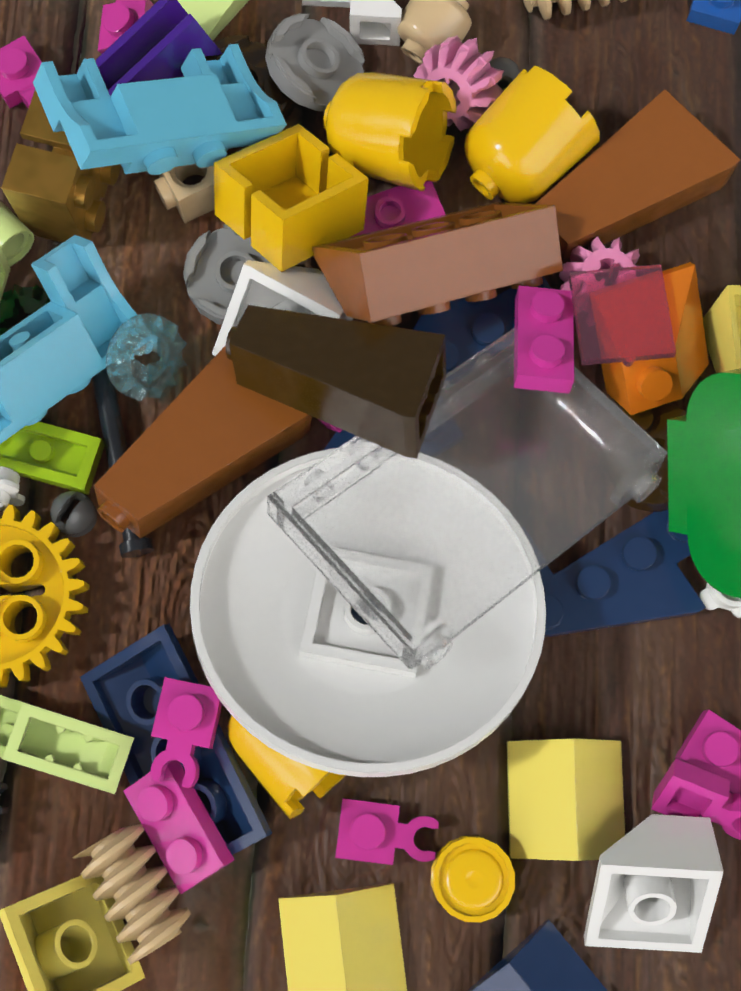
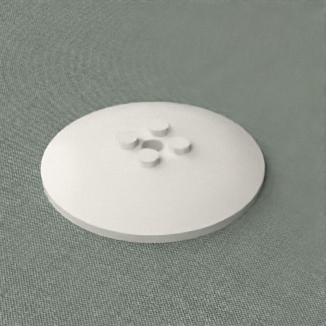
(322, 683)

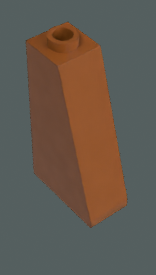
(639, 175)
(195, 449)

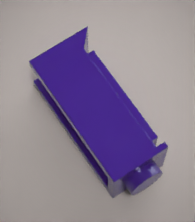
(154, 46)

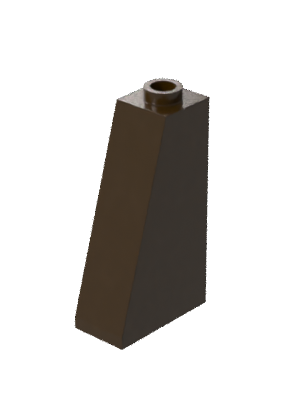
(343, 372)

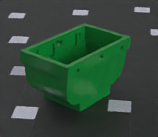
(707, 479)

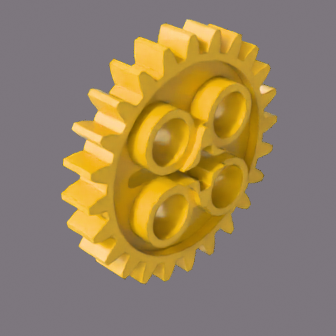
(52, 607)

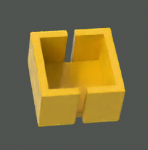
(289, 196)

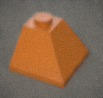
(665, 379)

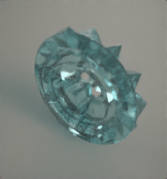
(140, 336)

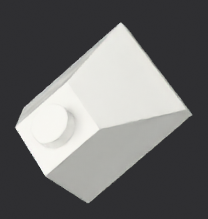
(291, 290)
(656, 887)

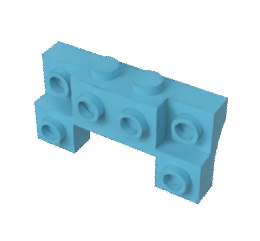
(161, 120)
(62, 341)

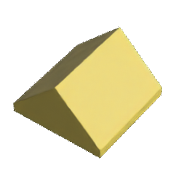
(564, 798)
(343, 940)
(67, 942)

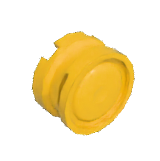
(472, 878)

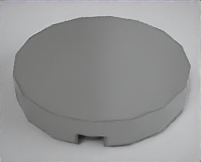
(312, 59)
(214, 269)

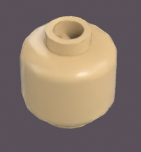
(430, 24)

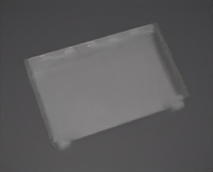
(481, 510)

